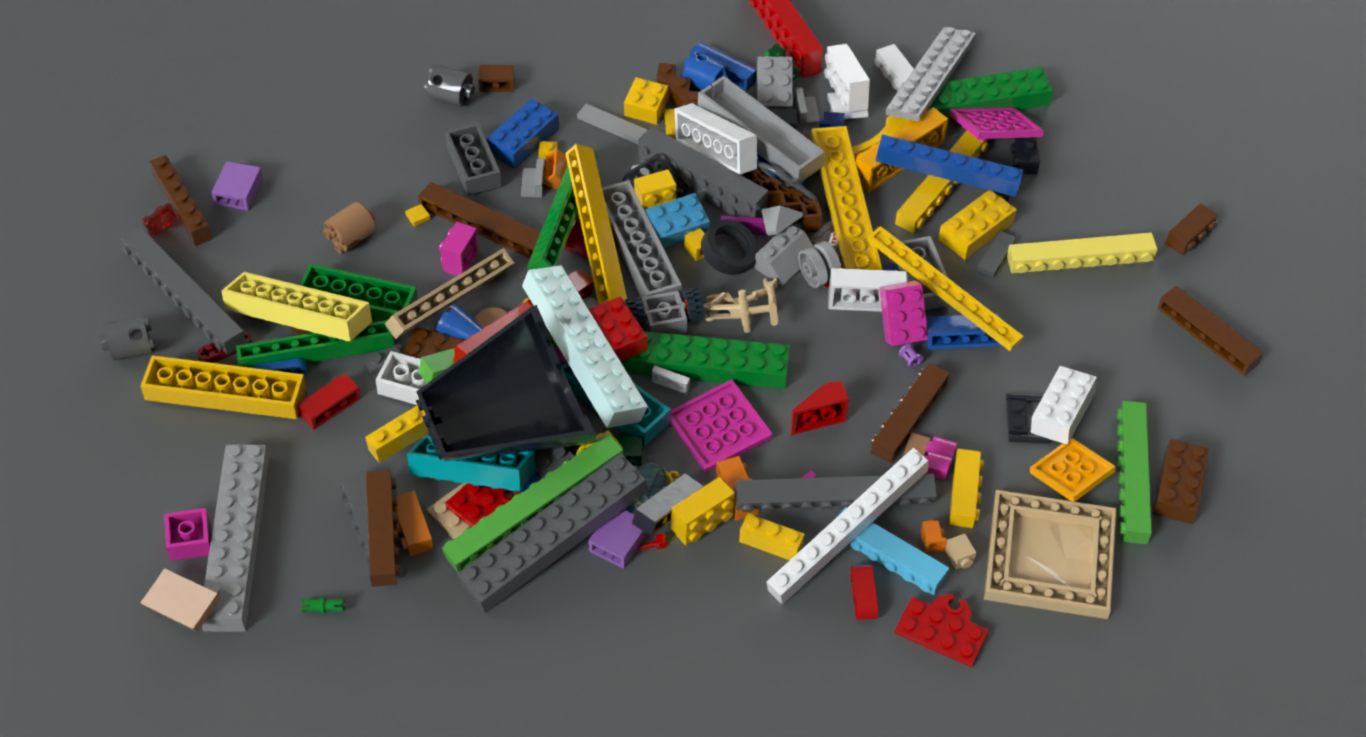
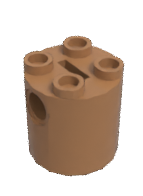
(350, 226)

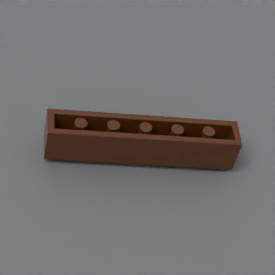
(180, 200)
(1210, 330)
(909, 413)
(381, 528)

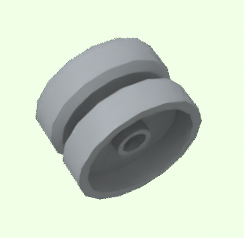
(817, 263)

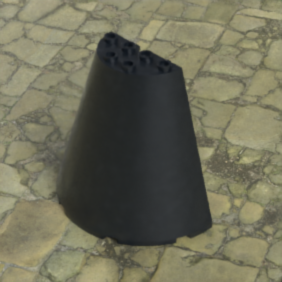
(504, 397)

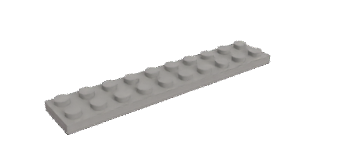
(931, 74)

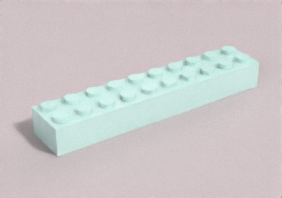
(584, 347)

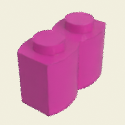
(940, 456)

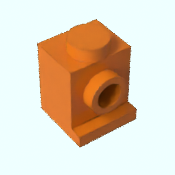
(932, 537)

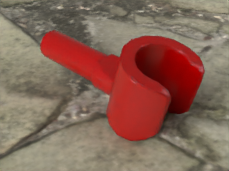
(660, 543)

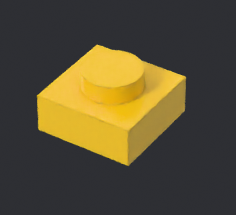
(546, 148)

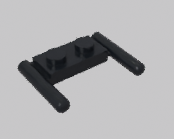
(1018, 419)

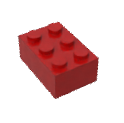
(620, 328)

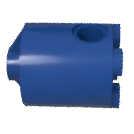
(704, 70)

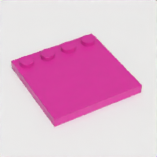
(996, 123)
(719, 425)

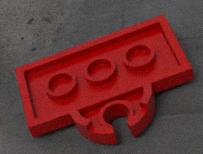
(476, 502)
(943, 628)

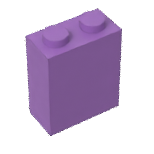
(237, 186)
(617, 539)

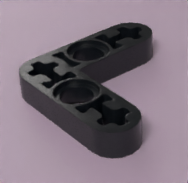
(666, 165)

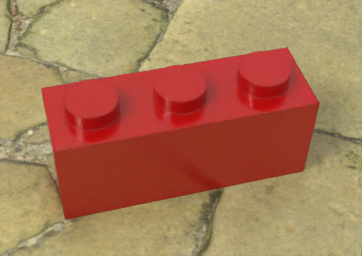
(329, 401)

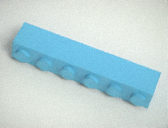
(901, 558)

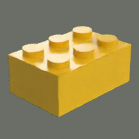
(702, 511)

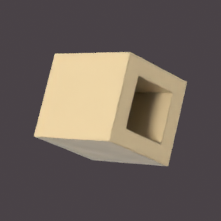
(960, 551)

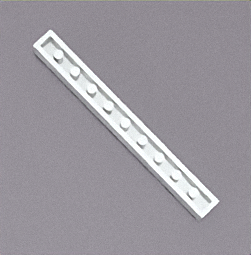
(847, 526)

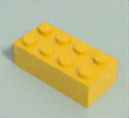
(977, 224)

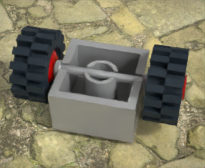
(666, 311)

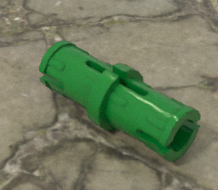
(323, 605)

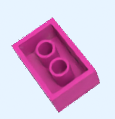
(903, 313)

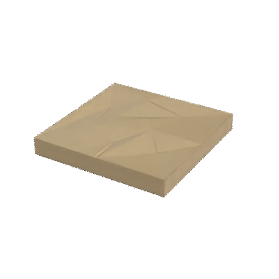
(1051, 554)

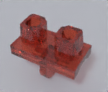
(159, 219)

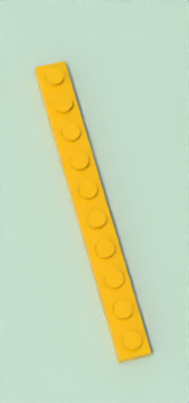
(945, 288)

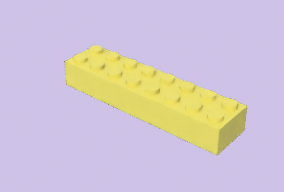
(297, 306)

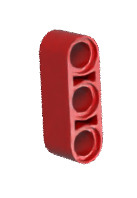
(864, 592)

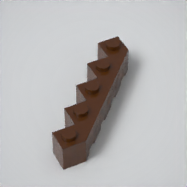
(678, 87)
(790, 198)

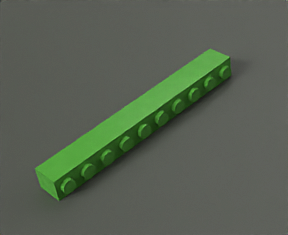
(526, 505)

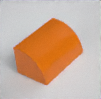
(554, 168)

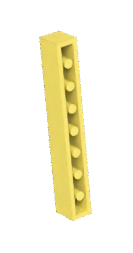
(1081, 252)

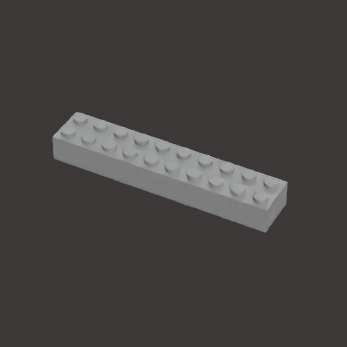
(236, 536)

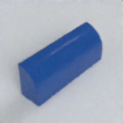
(740, 73)
(956, 333)

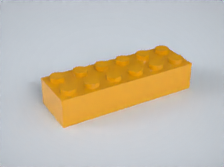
(927, 131)

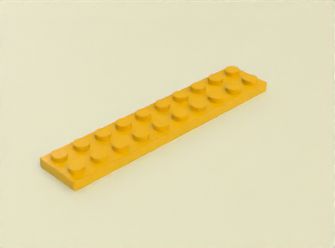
(846, 199)

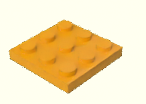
(1072, 470)

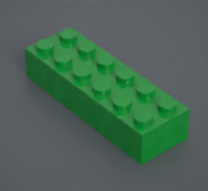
(383, 295)

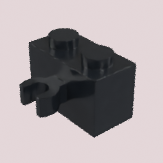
(1026, 155)

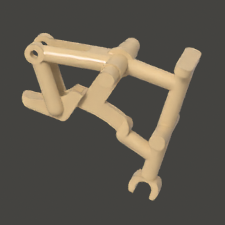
(739, 306)

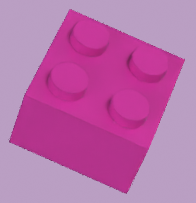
(459, 249)
(187, 534)

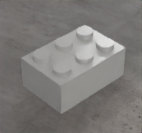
(774, 82)

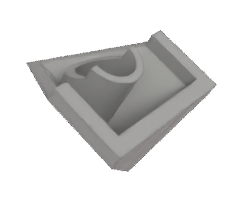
(779, 218)

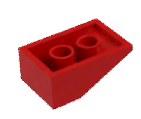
(821, 409)

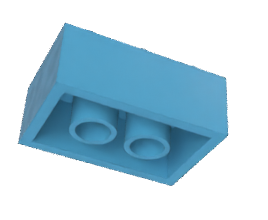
(677, 218)

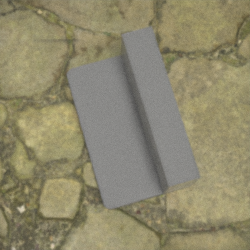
(806, 108)
(533, 180)

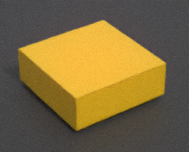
(417, 215)

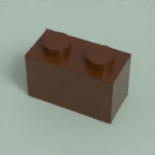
(496, 78)

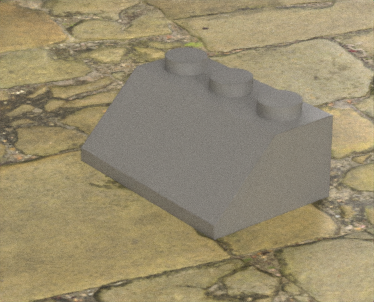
(780, 255)

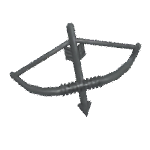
(789, 181)

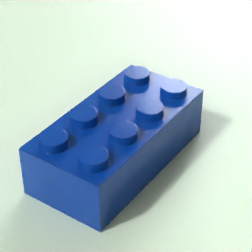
(522, 133)

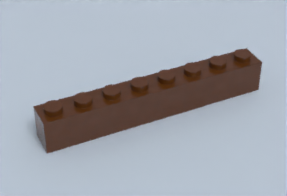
(489, 223)

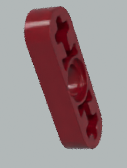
(209, 349)

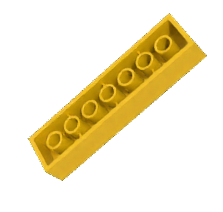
(223, 387)

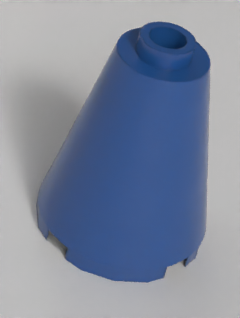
(458, 323)

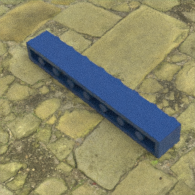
(949, 165)

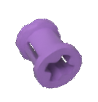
(911, 356)

